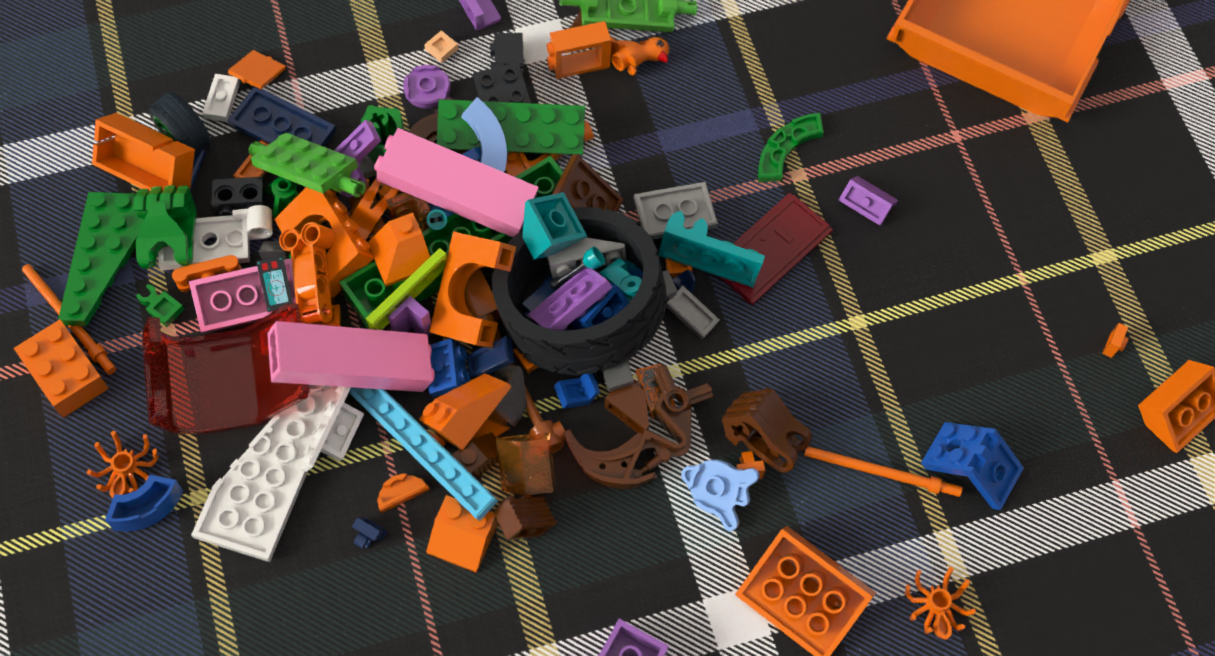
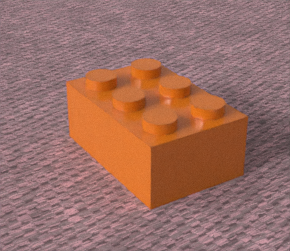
(61, 368)

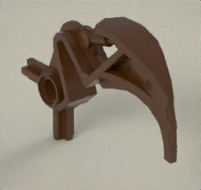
(675, 421)

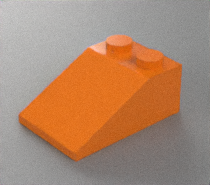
(464, 409)

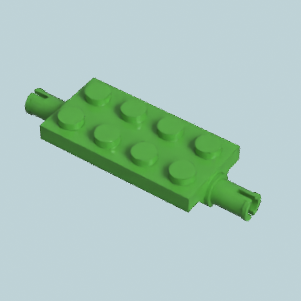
(633, 14)
(307, 164)

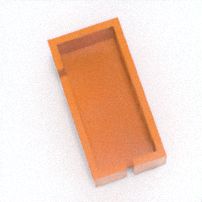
(141, 153)

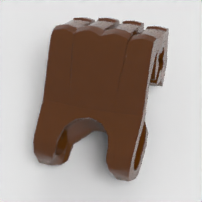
(766, 428)

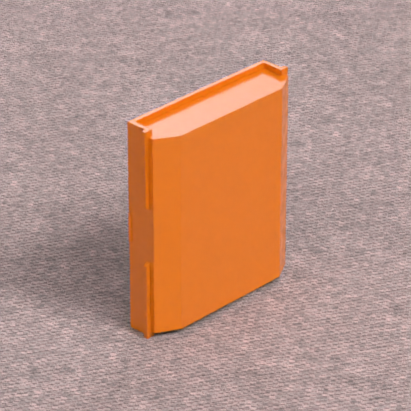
(1015, 49)

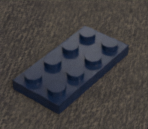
(268, 117)

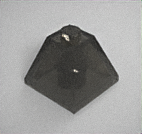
(513, 404)

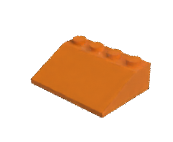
(805, 593)

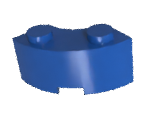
(145, 505)

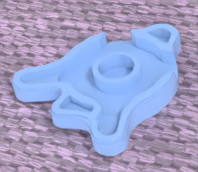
(720, 487)

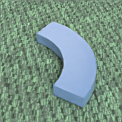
(488, 133)

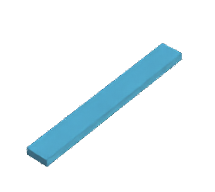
(426, 450)

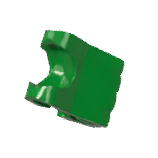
(386, 123)
(167, 221)

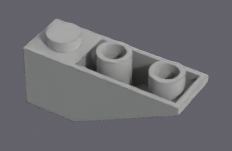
(572, 256)

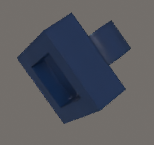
(367, 532)

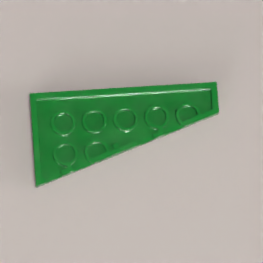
(102, 248)

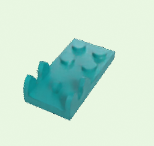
(707, 253)

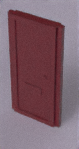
(785, 238)

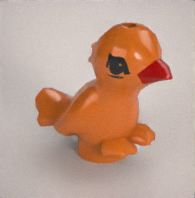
(631, 54)

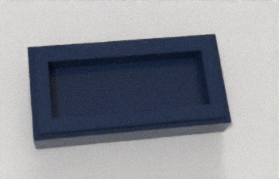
(489, 360)

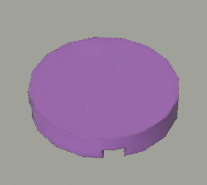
(426, 86)

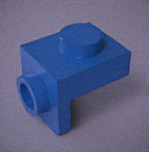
(577, 391)

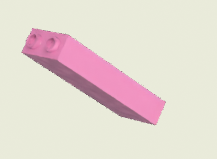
(454, 182)
(349, 357)

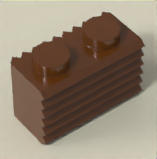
(524, 517)

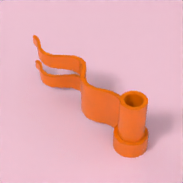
(364, 216)

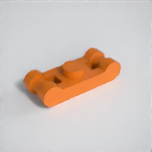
(204, 269)

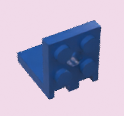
(978, 457)

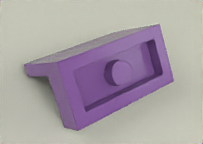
(481, 13)
(867, 199)
(410, 315)

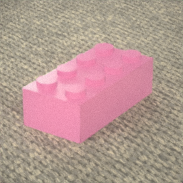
(232, 298)

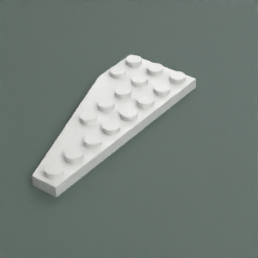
(260, 489)

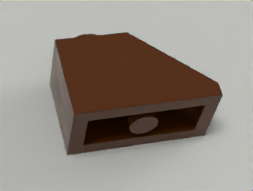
(629, 406)
(478, 454)

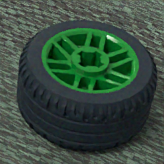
(179, 121)

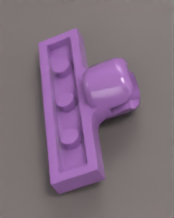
(357, 146)

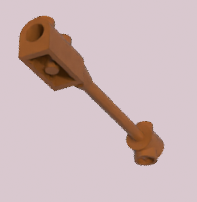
(481, 304)

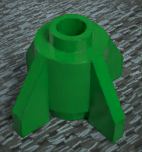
(284, 193)

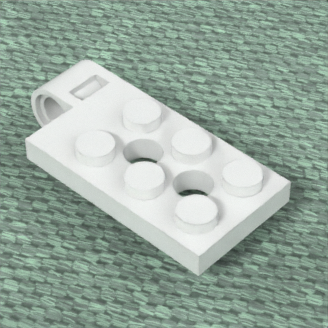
(231, 233)

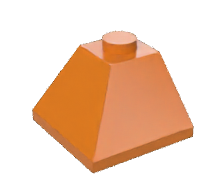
(399, 249)

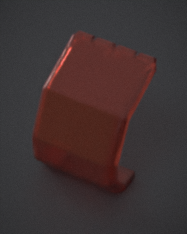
(215, 378)

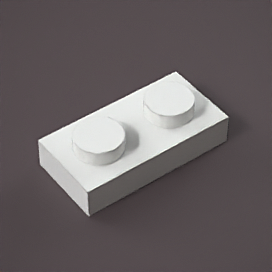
(221, 98)

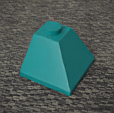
(550, 225)

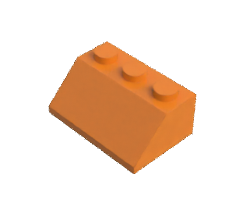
(1181, 405)

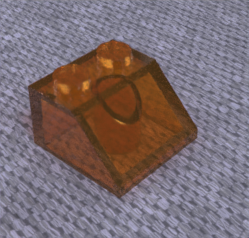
(526, 464)

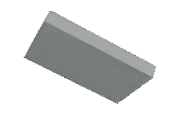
(658, 206)

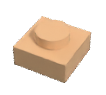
(441, 46)

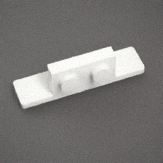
(336, 431)

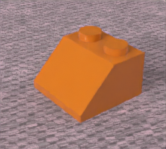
(460, 536)

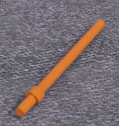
(95, 351)
(932, 484)

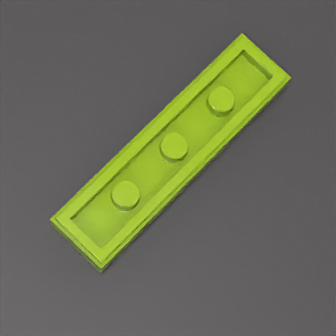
(411, 287)

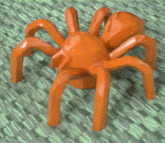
(123, 465)
(939, 602)

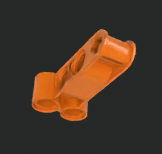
(310, 269)

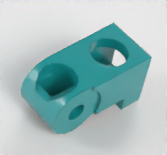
(618, 274)

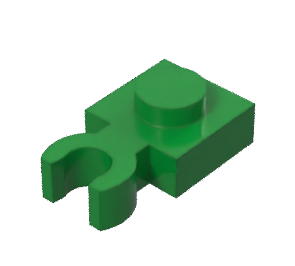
(161, 306)

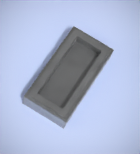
(692, 312)

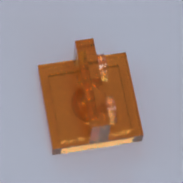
(406, 204)

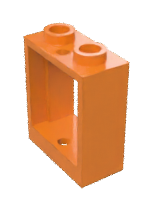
(577, 39)

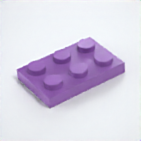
(571, 300)

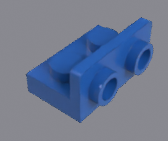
(449, 366)

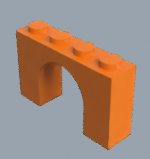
(349, 249)
(451, 314)

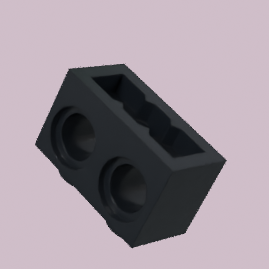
(238, 194)

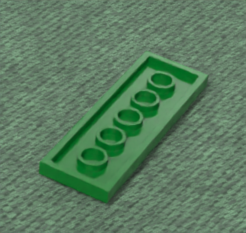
(525, 127)

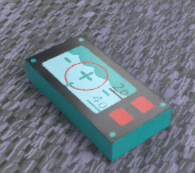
(274, 283)

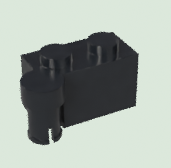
(507, 50)

